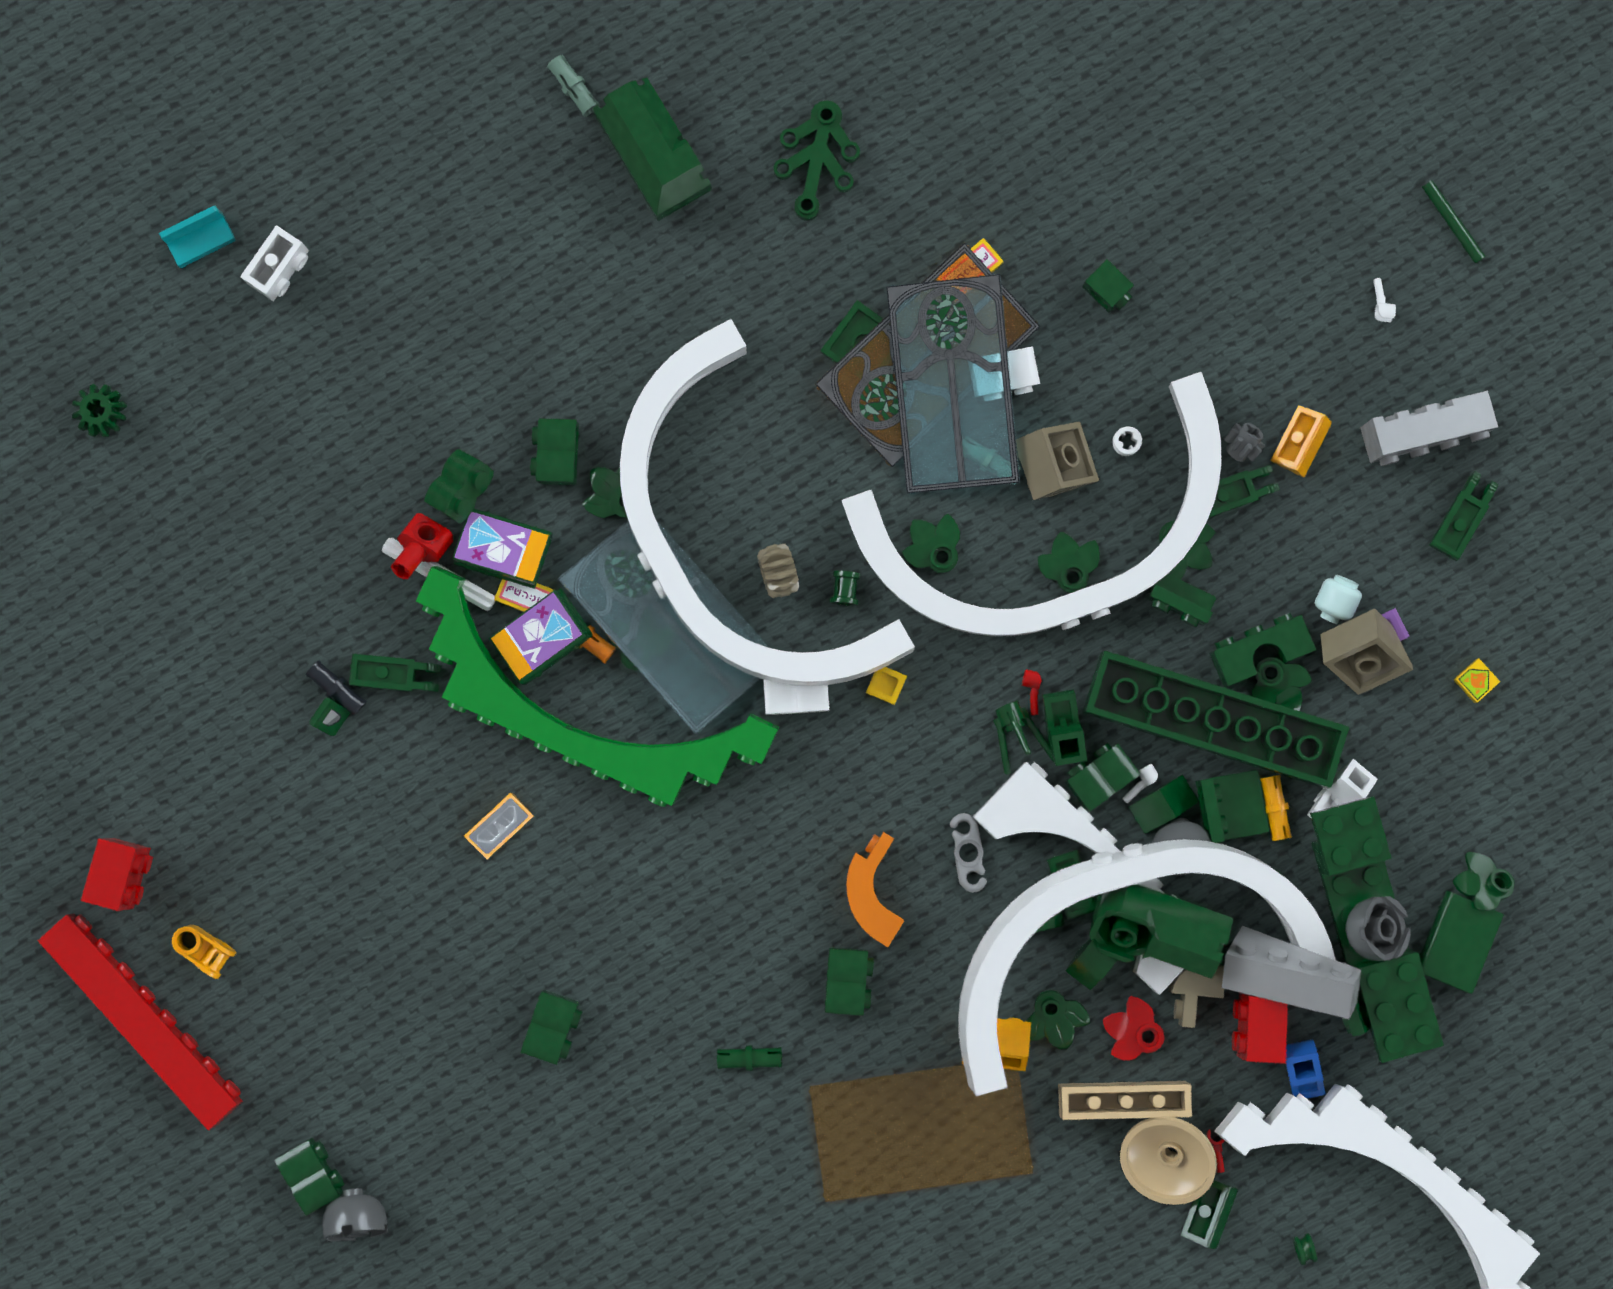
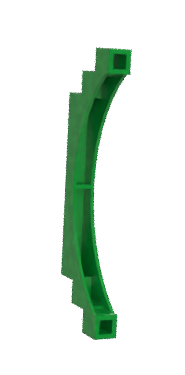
(485, 690)

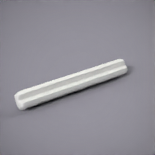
(471, 591)

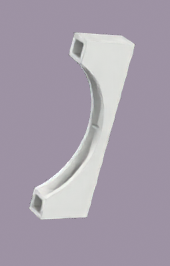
(1033, 805)

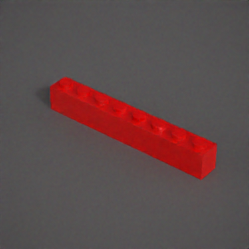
(140, 1020)

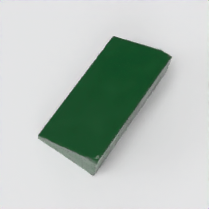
(1209, 1215)

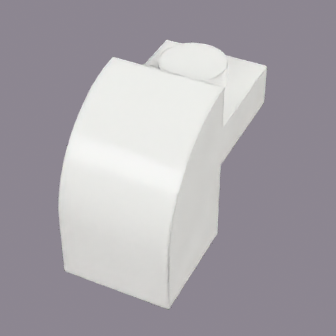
(1349, 784)

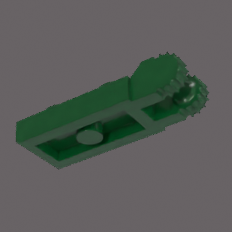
(1240, 491)
(1462, 519)
(390, 673)

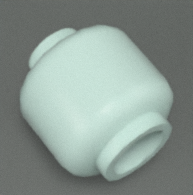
(1338, 599)

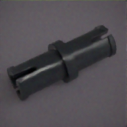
(336, 688)

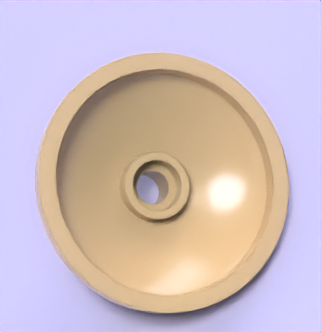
(1166, 1174)

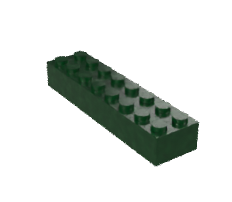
(1215, 720)

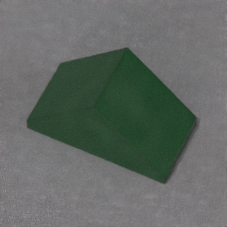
(1163, 804)

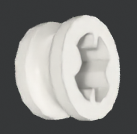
(1118, 445)

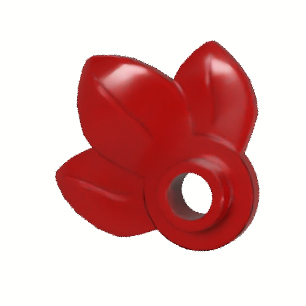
(1129, 1027)

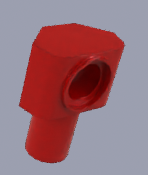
(422, 542)

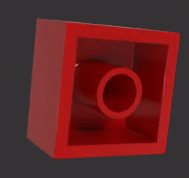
(117, 874)
(1260, 1029)

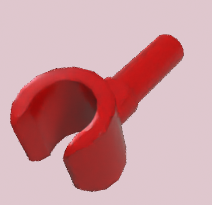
(1032, 680)
(1217, 1146)

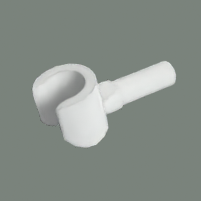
(1383, 311)
(1148, 775)

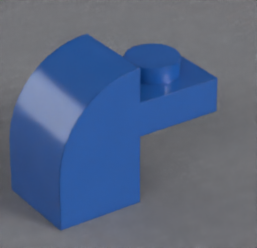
(1304, 1069)

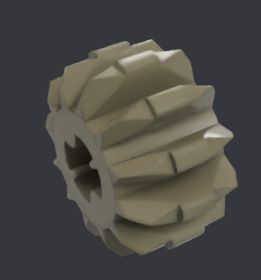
(778, 570)

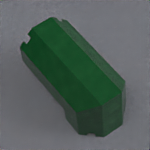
(652, 148)
(1160, 927)

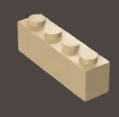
(1124, 1100)

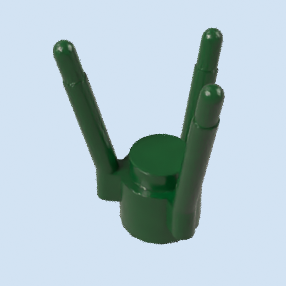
(1011, 717)

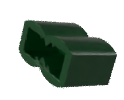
(556, 451)
(459, 486)
(1102, 776)
(847, 981)
(550, 1027)
(310, 1176)

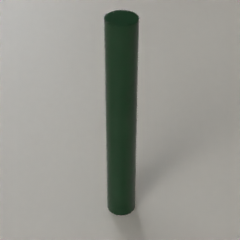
(1453, 221)

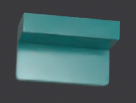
(198, 236)

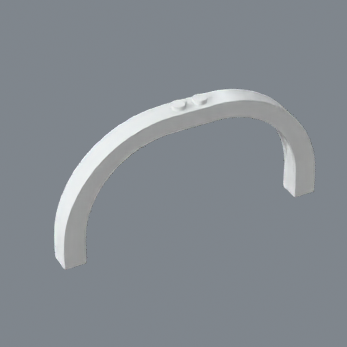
(665, 387)
(1204, 452)
(1092, 877)

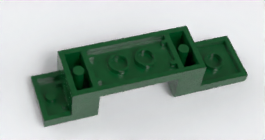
(1352, 869)

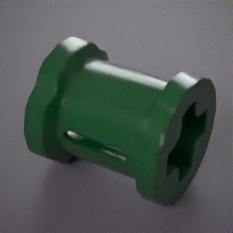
(845, 588)

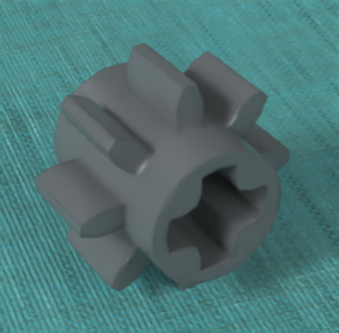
(1244, 442)

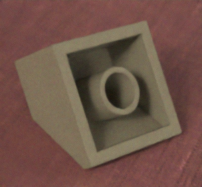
(1056, 460)
(1365, 652)

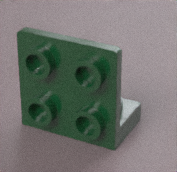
(1232, 806)

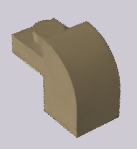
(1191, 986)

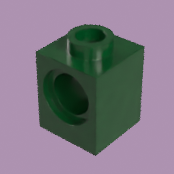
(1109, 287)

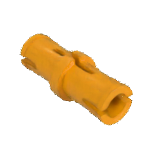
(1276, 808)

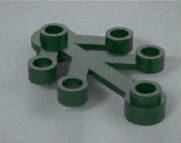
(817, 154)

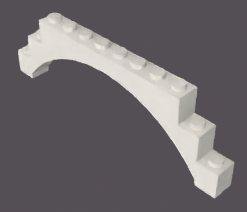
(1346, 1123)

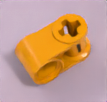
(204, 950)

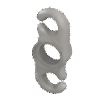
(963, 867)

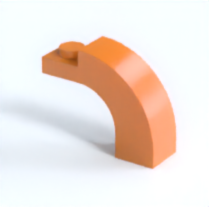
(865, 906)

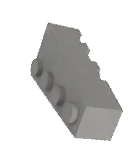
(1429, 427)
(1289, 974)

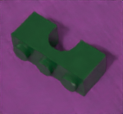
(1235, 659)

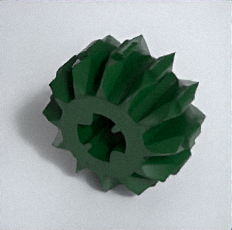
(99, 398)

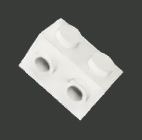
(275, 264)

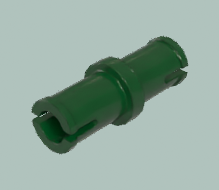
(749, 1058)

